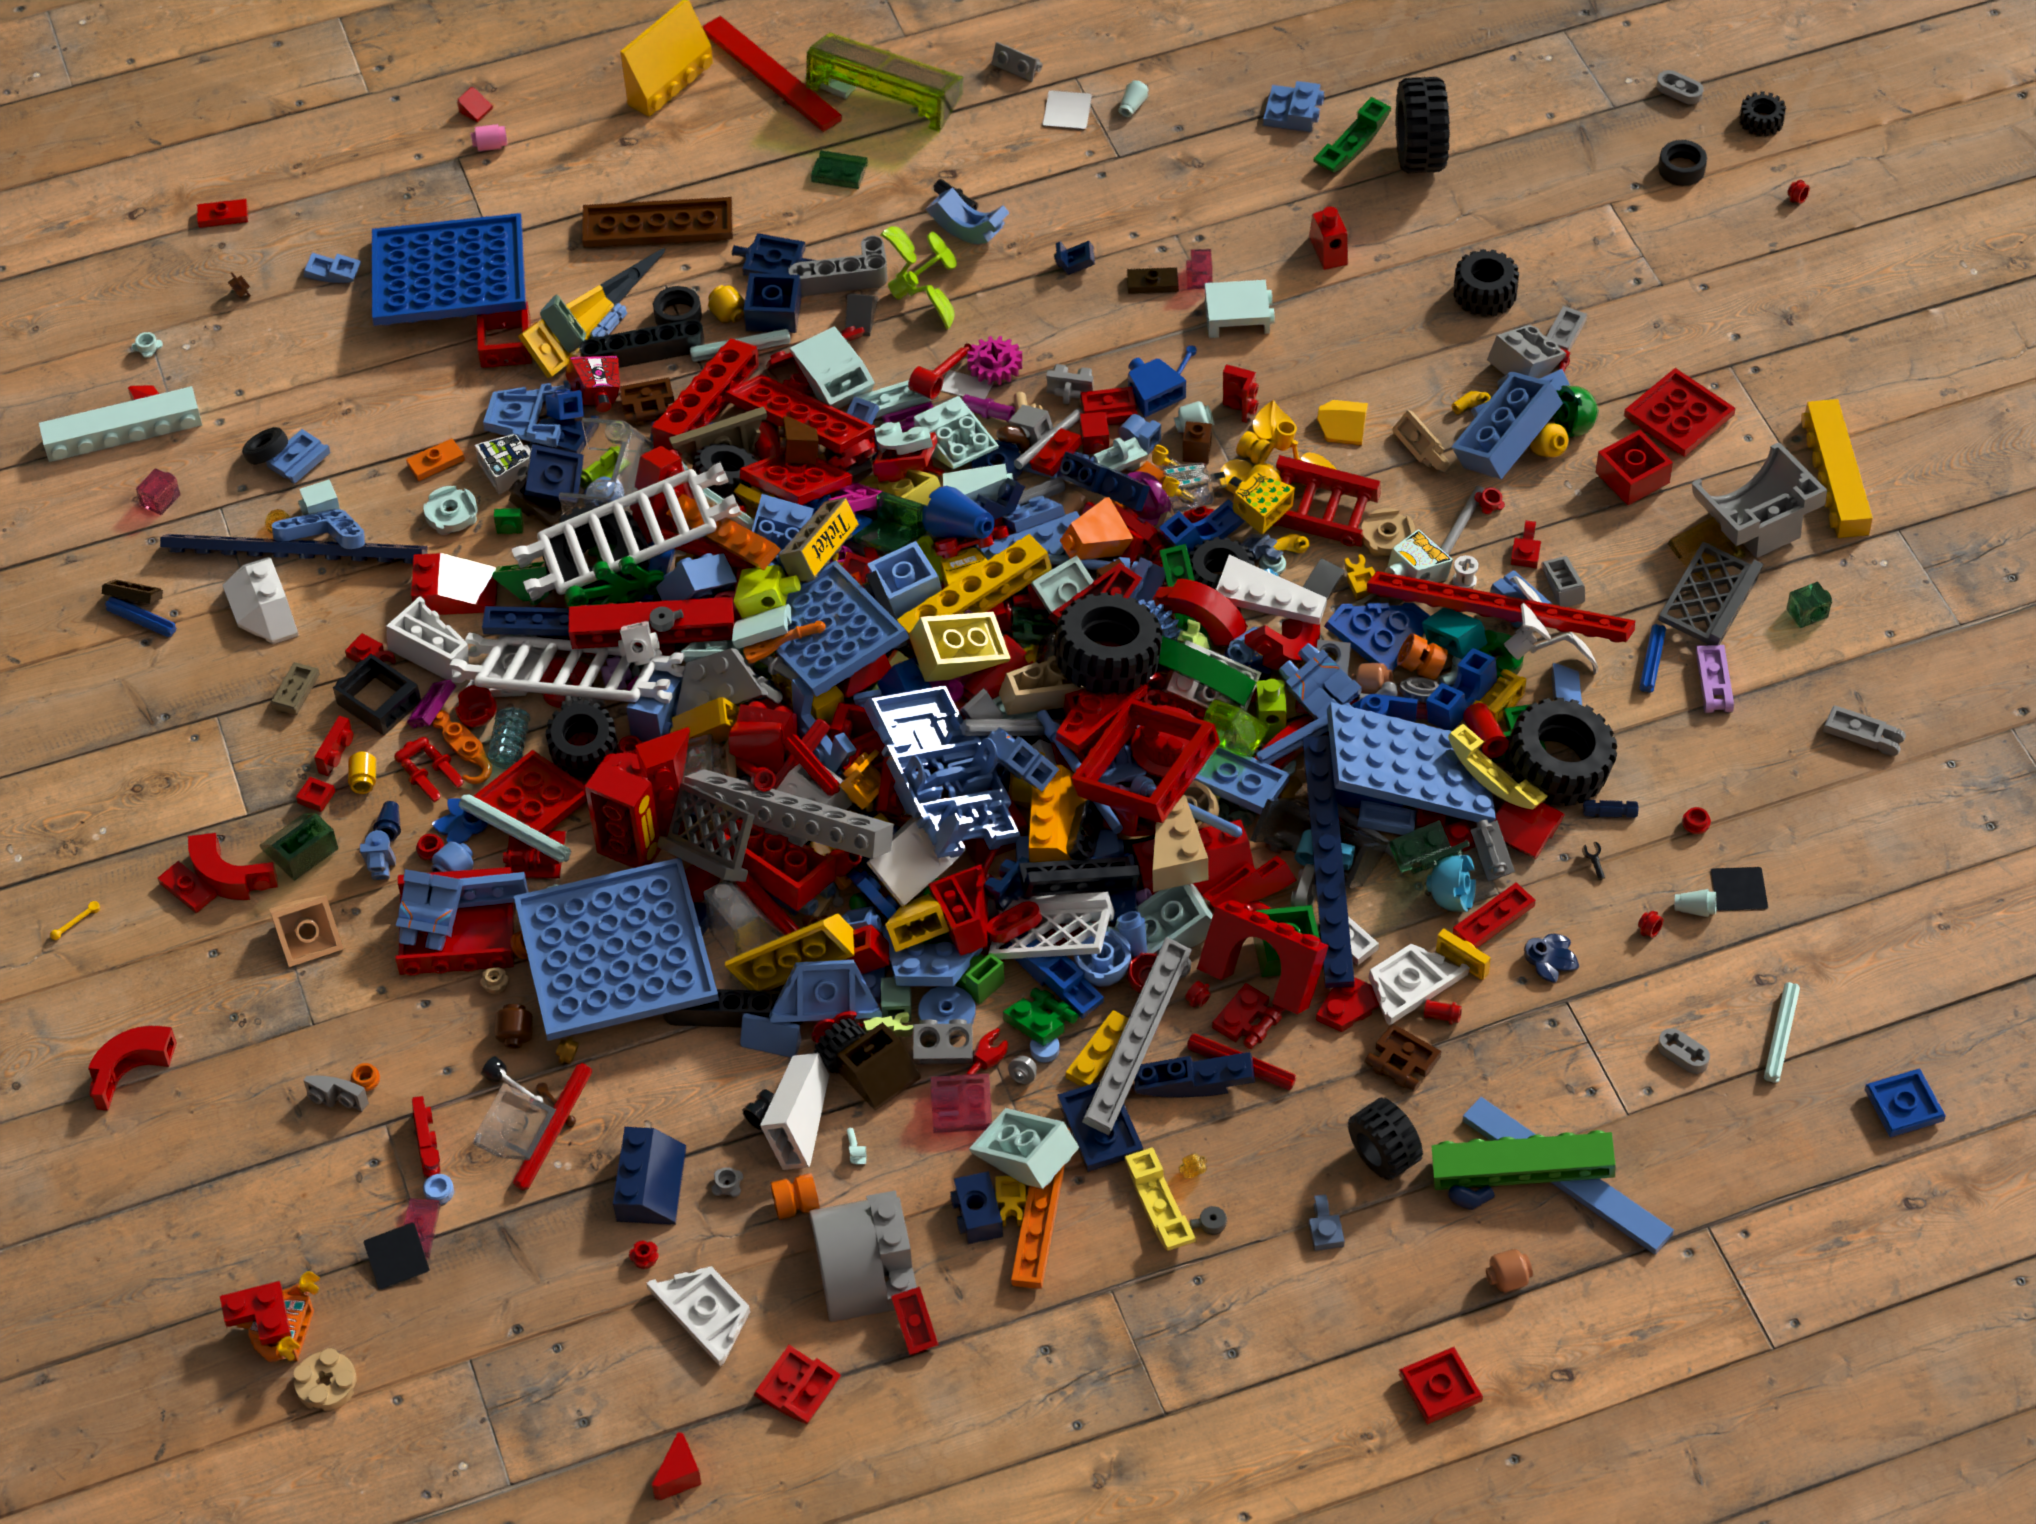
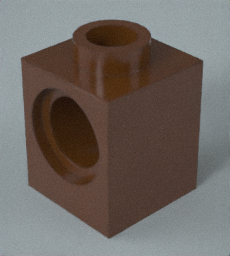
(1197, 442)

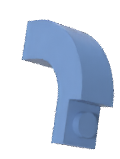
(964, 221)

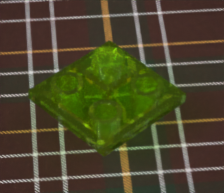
(1236, 728)

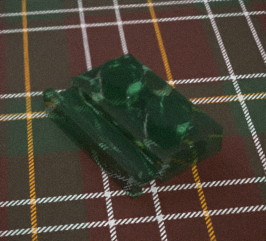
(839, 169)

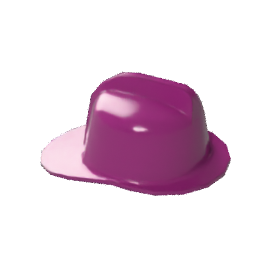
(1156, 501)

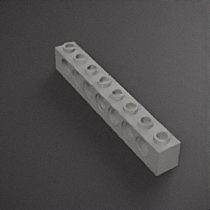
(798, 815)

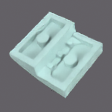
(761, 626)

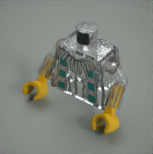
(1187, 484)

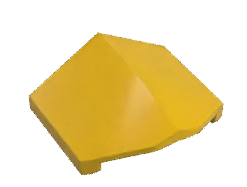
(1343, 421)

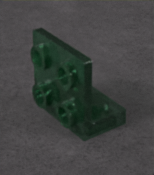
(896, 525)
(1424, 848)

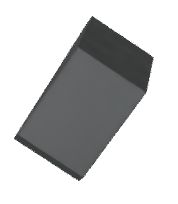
(861, 311)

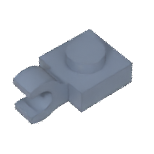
(1262, 545)
(1325, 1229)

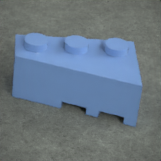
(650, 717)

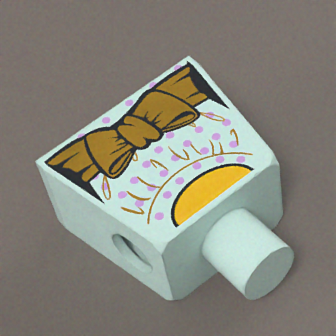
(1419, 559)

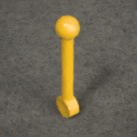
(93, 907)

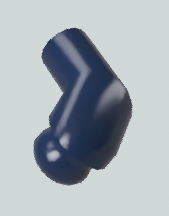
(1468, 1198)

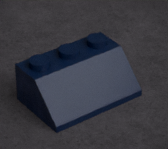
(648, 1177)

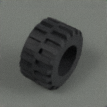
(1486, 282)
(731, 460)
(1212, 557)
(575, 720)
(1385, 1138)

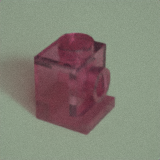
(1199, 269)

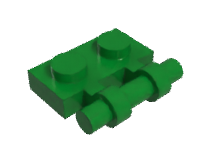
(1034, 1021)

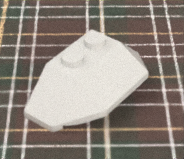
(260, 601)

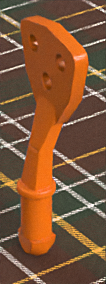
(763, 649)

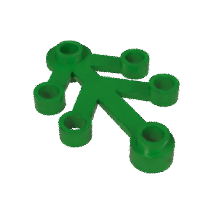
(619, 587)

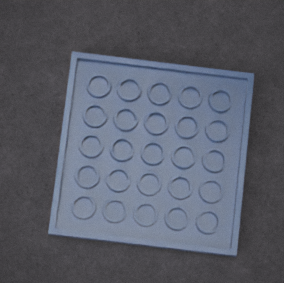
(615, 948)

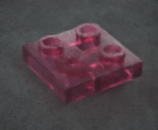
(961, 1103)

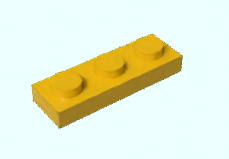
(1095, 1056)

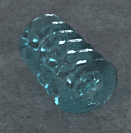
(508, 737)

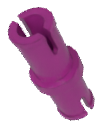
(989, 408)

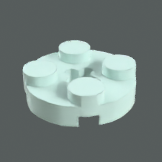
(459, 519)

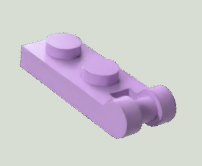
(1714, 678)

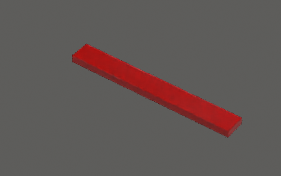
(772, 74)

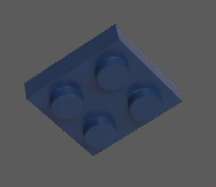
(552, 472)

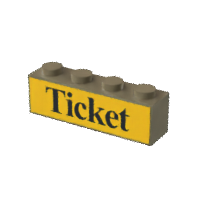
(819, 540)

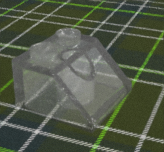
(513, 1125)

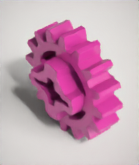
(994, 360)

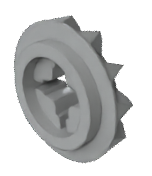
(1418, 688)

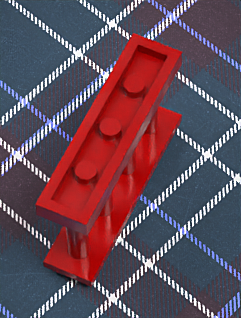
(1339, 484)

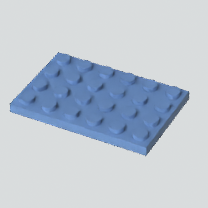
(854, 634)
(1403, 764)

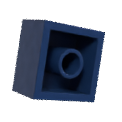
(772, 302)

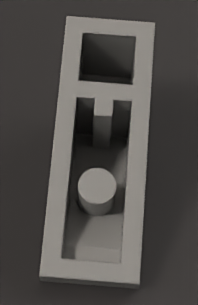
(981, 707)

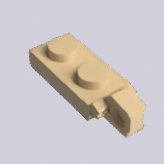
(1420, 441)

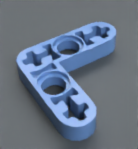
(333, 521)

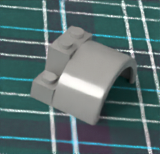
(1768, 507)
(856, 1250)

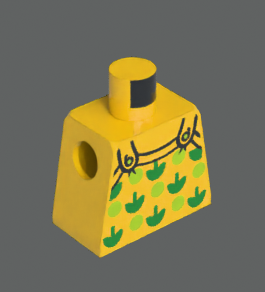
(1260, 500)

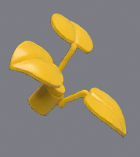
(1278, 427)

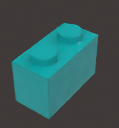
(1454, 632)

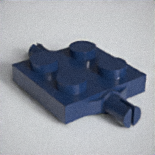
(771, 254)

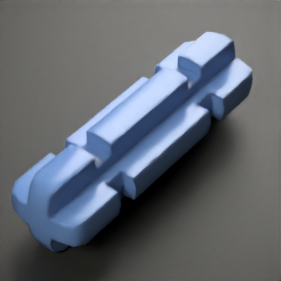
(610, 321)

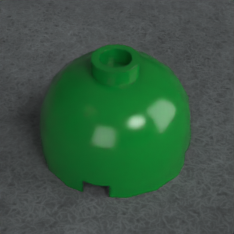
(1577, 412)

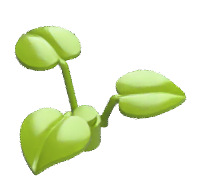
(906, 283)

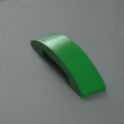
(1356, 137)
(1205, 671)

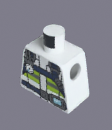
(504, 460)

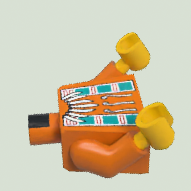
(299, 1315)

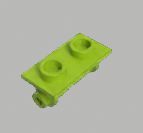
(600, 468)

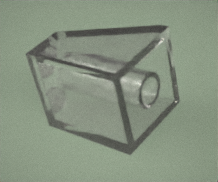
(736, 919)

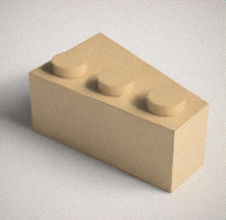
(1178, 850)

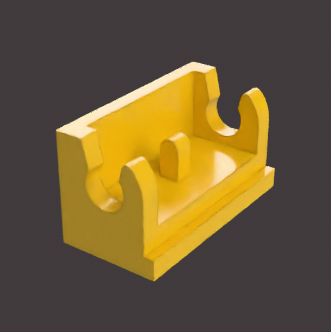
(1504, 694)

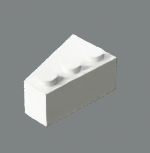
(426, 640)

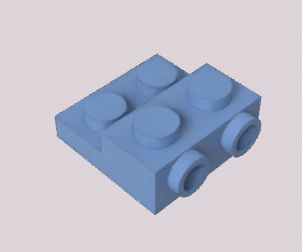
(1294, 107)

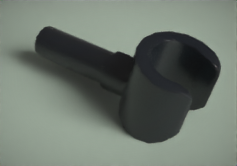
(1595, 859)

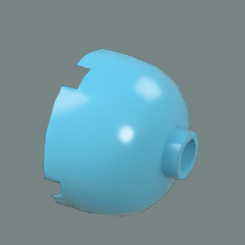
(1452, 883)

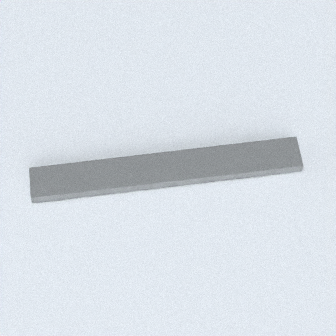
(1136, 1036)

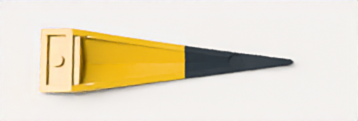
(588, 311)

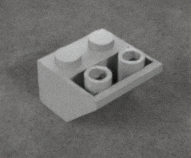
(1525, 352)

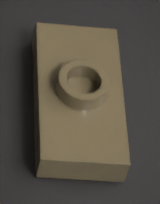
(295, 688)

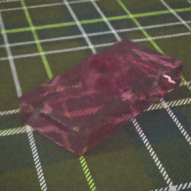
(425, 1216)

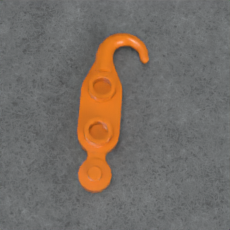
(465, 745)

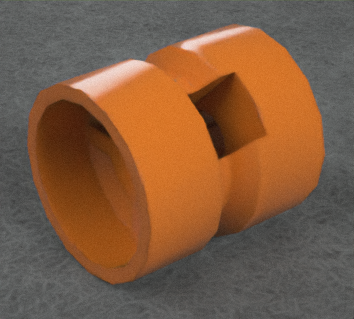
(1419, 655)
(794, 1196)

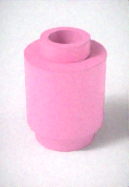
(489, 137)

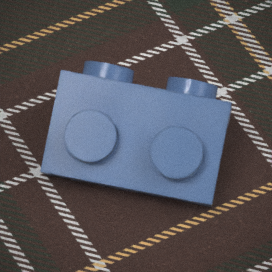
(1152, 579)

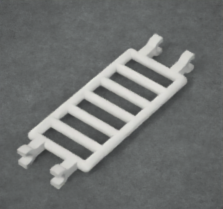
(714, 476)
(495, 647)

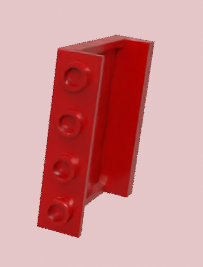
(478, 936)

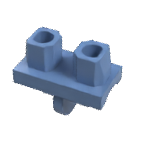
(378, 855)

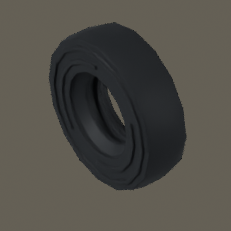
(265, 445)

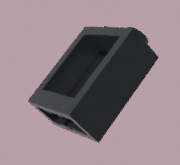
(391, 711)

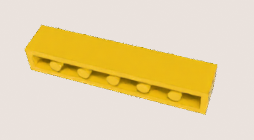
(1837, 468)

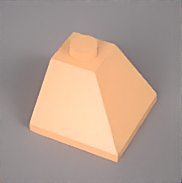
(306, 929)

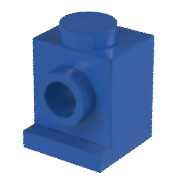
(564, 404)

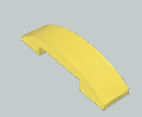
(1487, 773)
(1157, 1200)

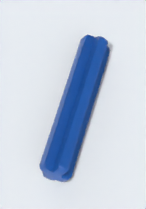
(140, 616)
(1652, 658)

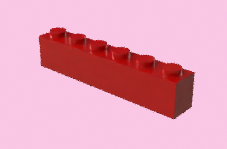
(601, 624)

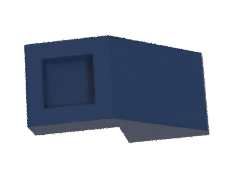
(1007, 501)

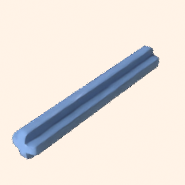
(1293, 741)

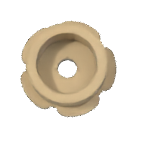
(494, 986)

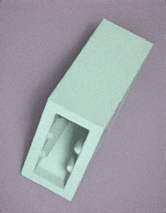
(977, 481)

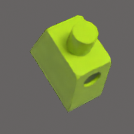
(1271, 701)

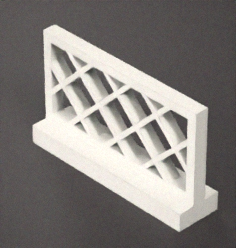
(1060, 909)

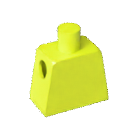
(763, 590)

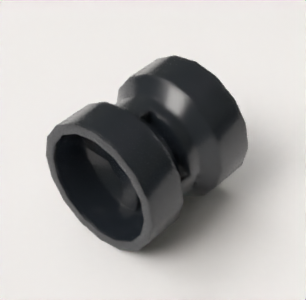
(756, 1111)

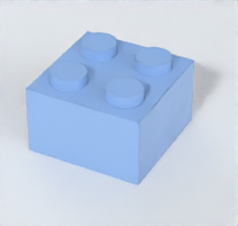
(906, 577)

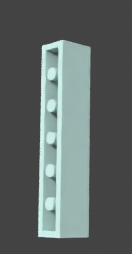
(120, 424)

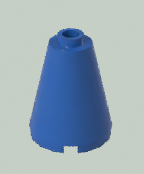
(955, 515)

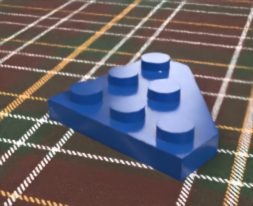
(1377, 629)

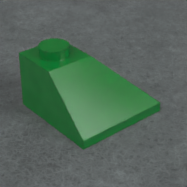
(513, 577)

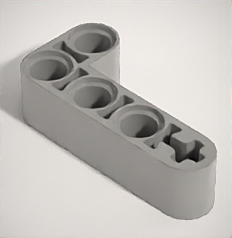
(845, 272)

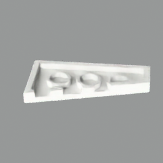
(1267, 593)

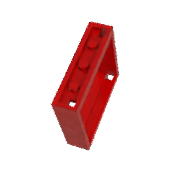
(1202, 744)

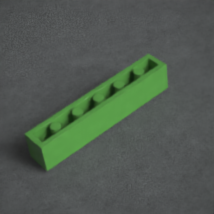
(1524, 1160)

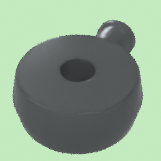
(663, 618)
(1206, 1223)

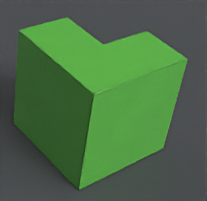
(982, 977)

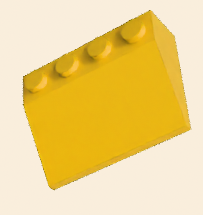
(665, 59)

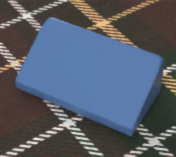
(1565, 683)
(774, 1038)

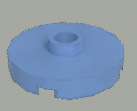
(957, 999)

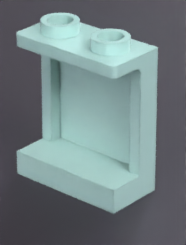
(1238, 305)

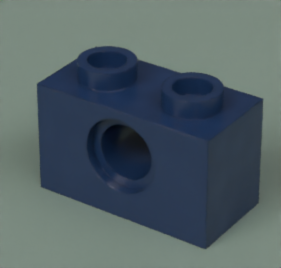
(978, 1224)

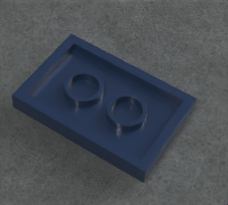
(1095, 1146)

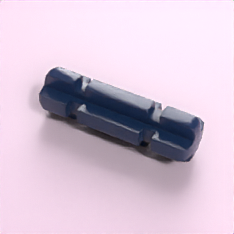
(1610, 808)

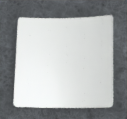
(1067, 109)

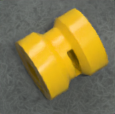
(1252, 447)

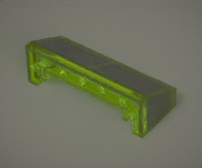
(885, 74)

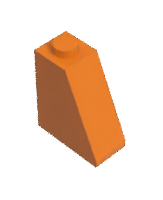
(1097, 533)

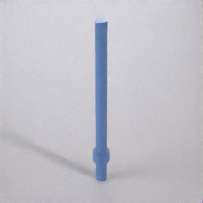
(1074, 763)

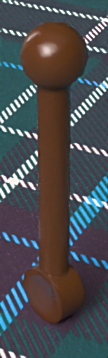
(542, 1089)

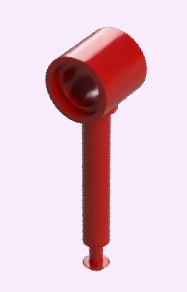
(929, 382)

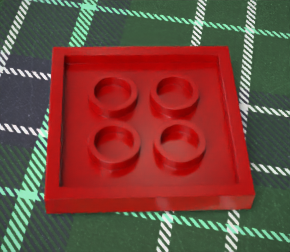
(1679, 412)
(795, 481)
(535, 793)

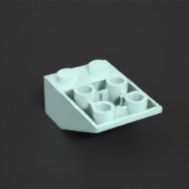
(832, 368)
(957, 432)

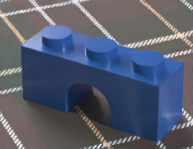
(1474, 679)

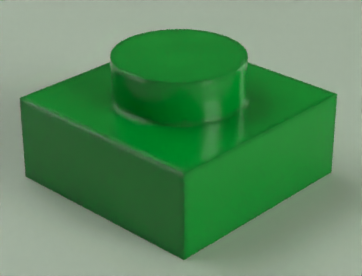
(508, 521)

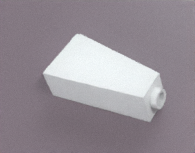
(796, 1111)

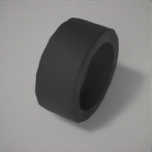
(1682, 149)
(673, 296)

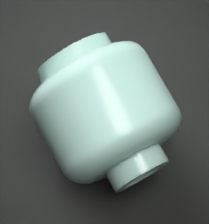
(1193, 413)

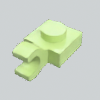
(1193, 635)
(894, 1025)

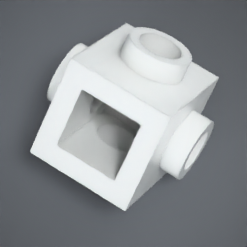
(638, 633)

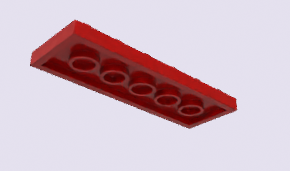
(834, 427)

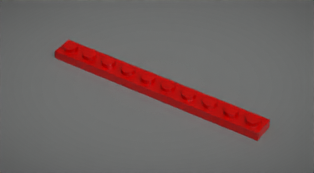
(1500, 606)

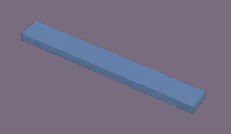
(1591, 1193)

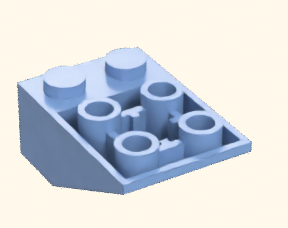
(779, 522)

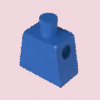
(1155, 385)

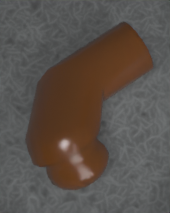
(1014, 435)

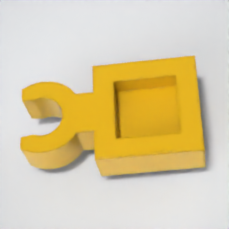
(1358, 576)
(1010, 1197)

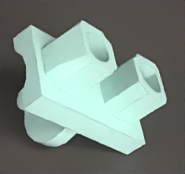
(1122, 455)

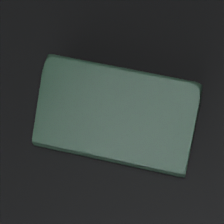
(563, 324)

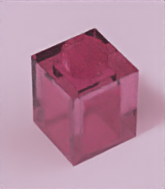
(158, 491)

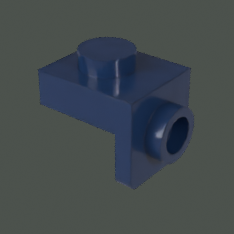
(1074, 258)

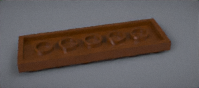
(657, 222)

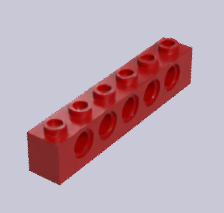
(706, 392)

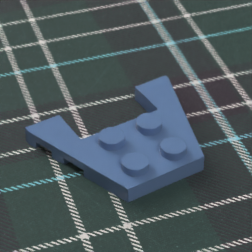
(518, 411)
(830, 754)
(928, 963)

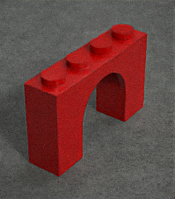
(1299, 953)

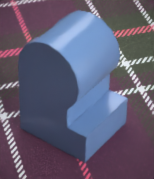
(1142, 430)

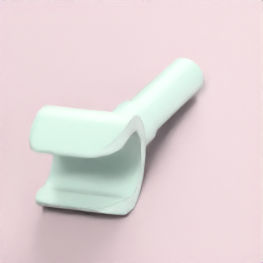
(857, 1153)

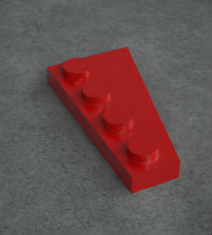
(1092, 716)

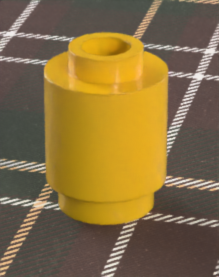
(362, 772)

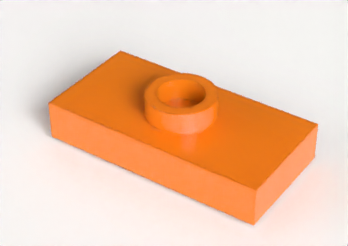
(435, 459)

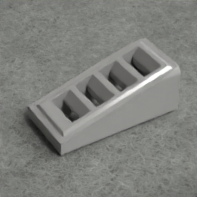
(1565, 583)

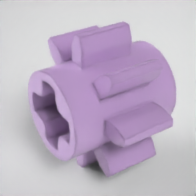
(608, 670)

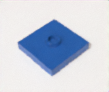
(1905, 1102)

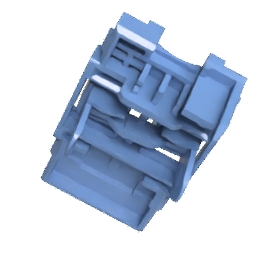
(925, 728)

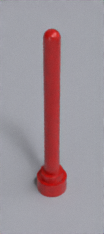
(761, 777)

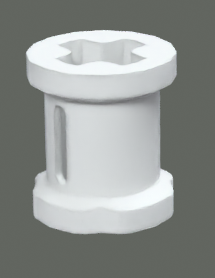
(1460, 567)

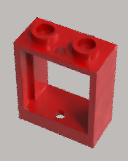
(496, 354)

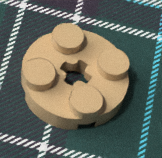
(1383, 519)
(323, 1364)

